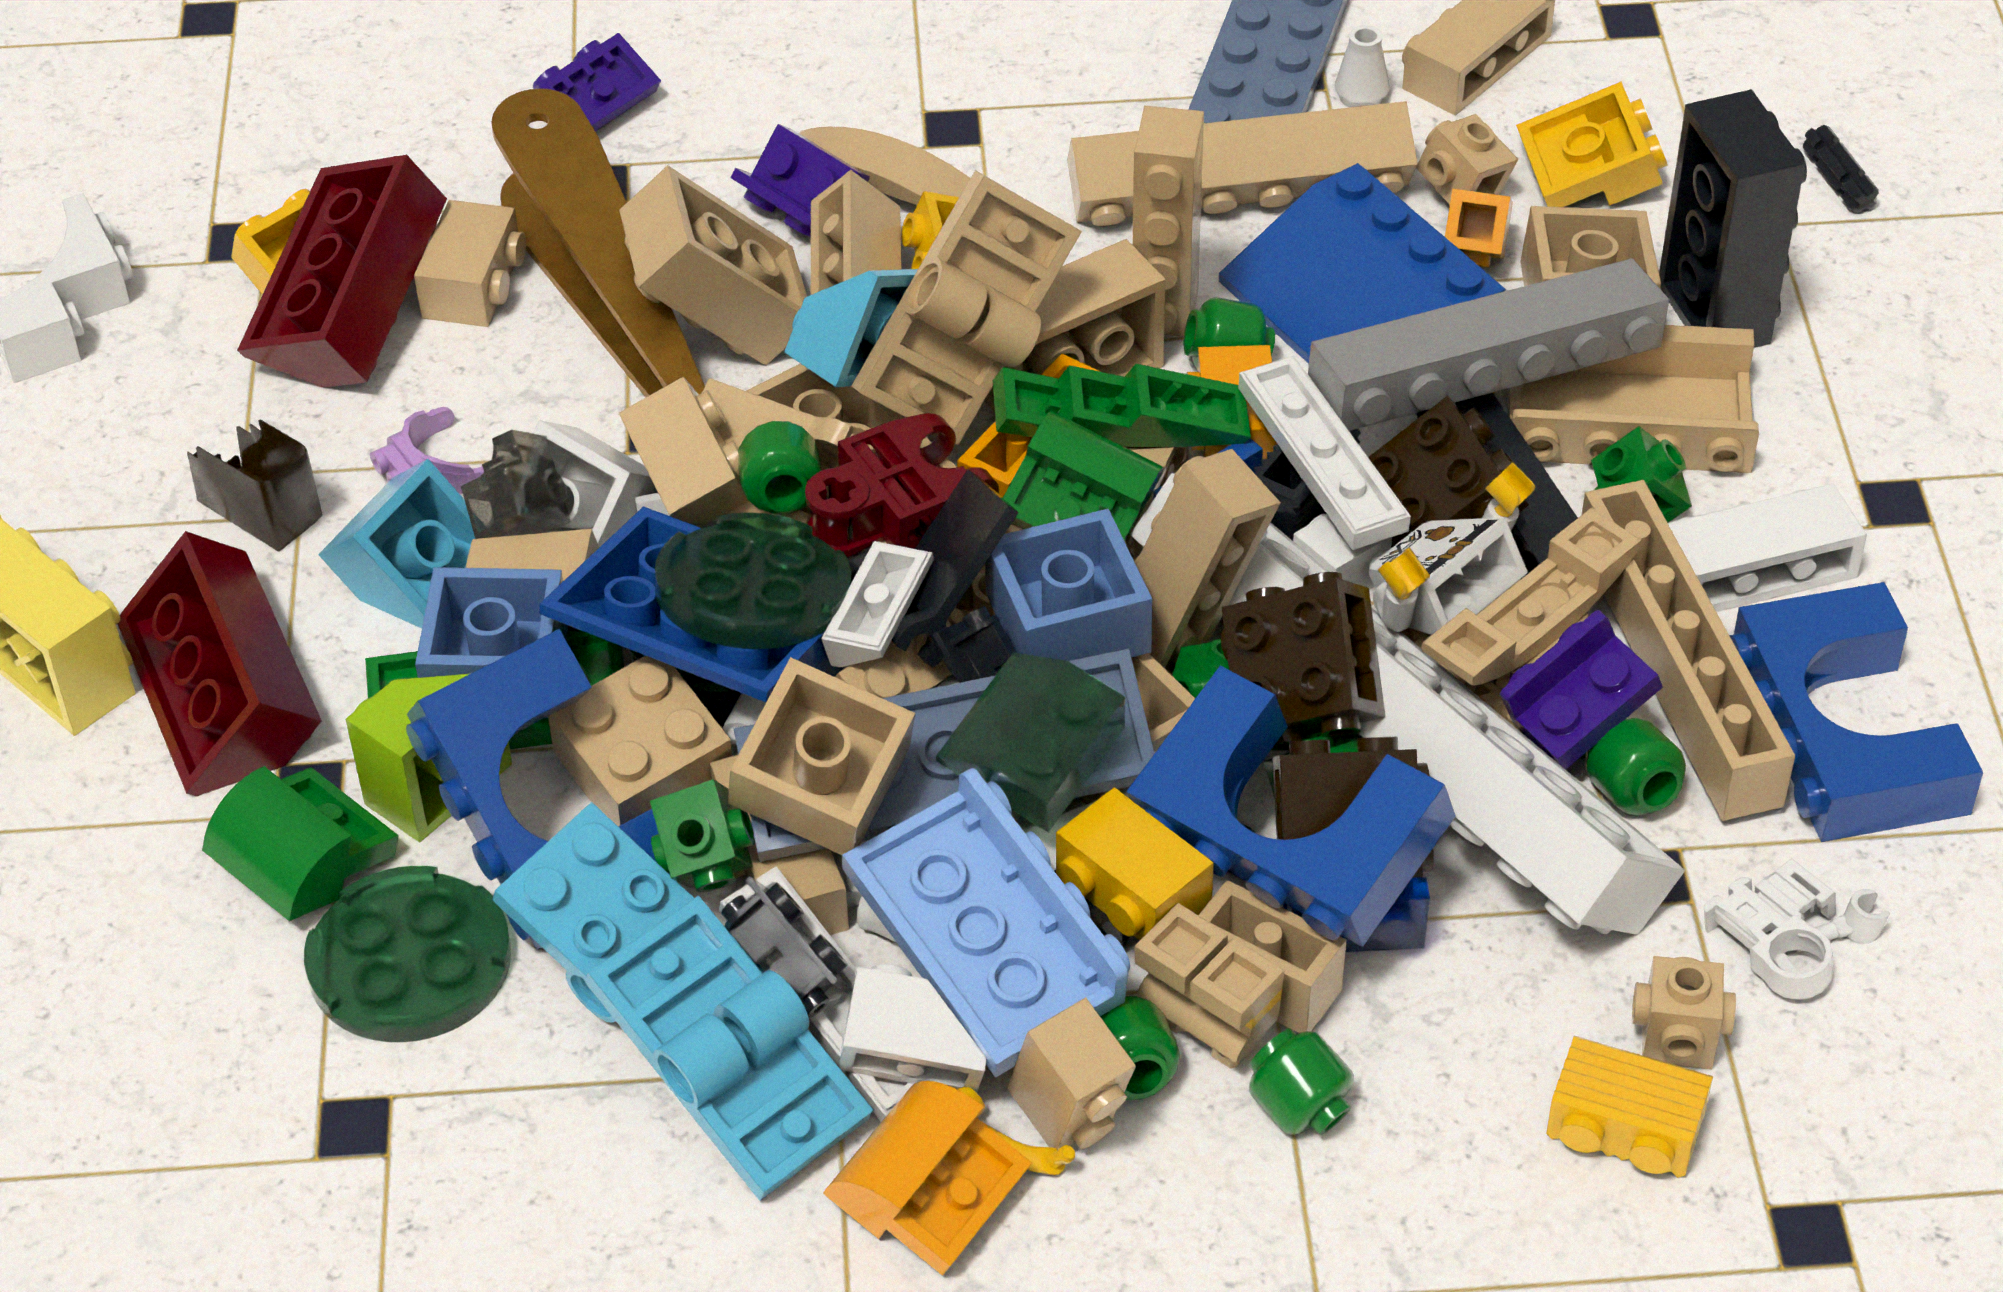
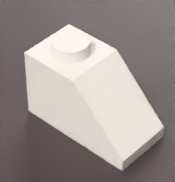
(906, 1032)

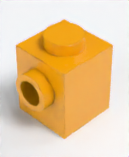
(1479, 224)

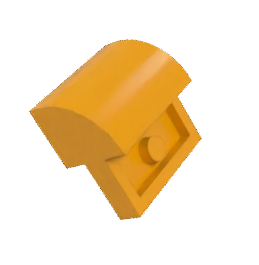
(929, 1174)

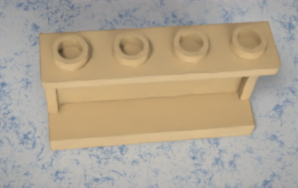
(1682, 392)

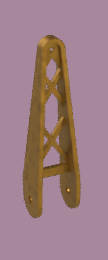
(575, 234)

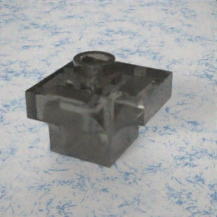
(517, 490)

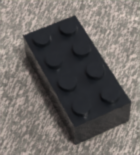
(1731, 216)

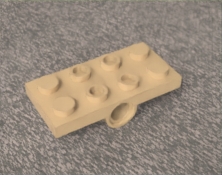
(968, 306)

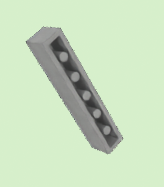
(1489, 343)

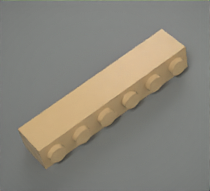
(1253, 159)
(1703, 678)

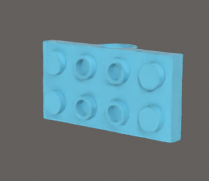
(589, 897)
(730, 1046)

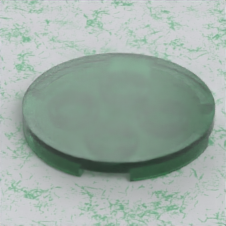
(751, 581)
(407, 955)

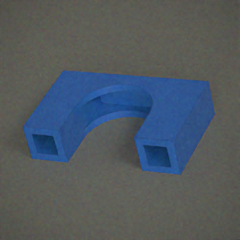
(466, 735)
(1840, 776)
(1335, 877)

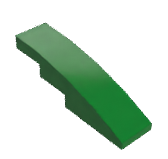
(1134, 411)

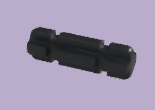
(1840, 168)

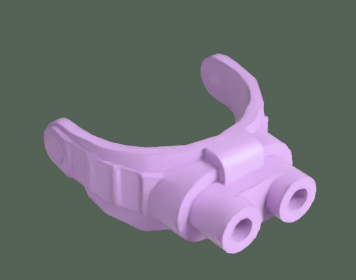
(403, 452)

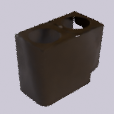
(267, 495)

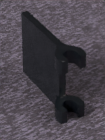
(961, 544)

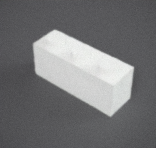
(1773, 546)

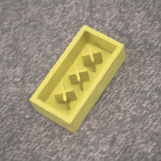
(58, 636)

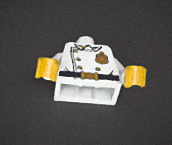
(1452, 562)

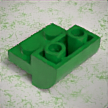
(1079, 473)
(294, 839)

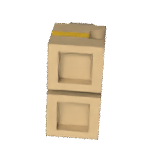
(1209, 985)

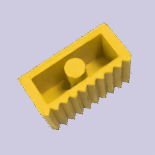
(1628, 1107)

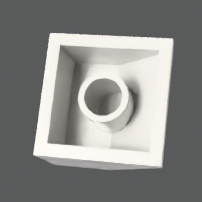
(597, 480)

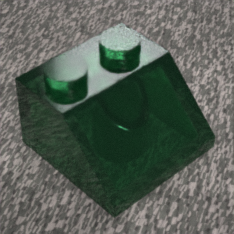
(1037, 734)

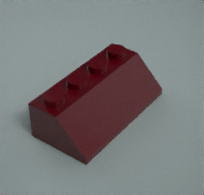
(344, 271)
(216, 666)

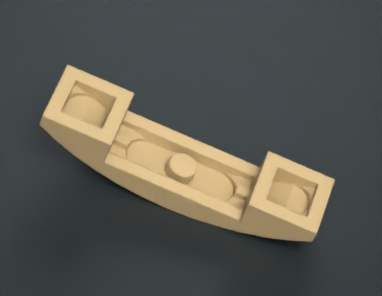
(892, 164)
(1538, 607)

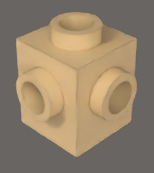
(1466, 157)
(1683, 1011)

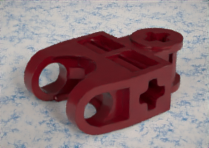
(886, 490)

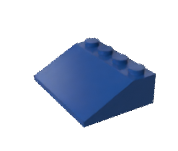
(1349, 262)
(617, 601)

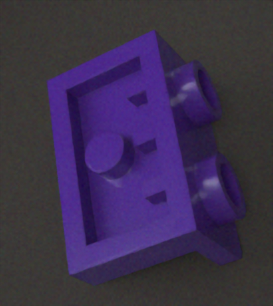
(603, 79)
(791, 176)
(1578, 690)

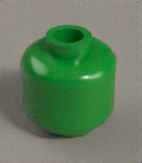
(1226, 324)
(777, 465)
(1637, 767)
(1148, 1042)
(1301, 1082)

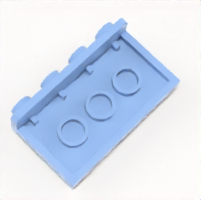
(987, 918)

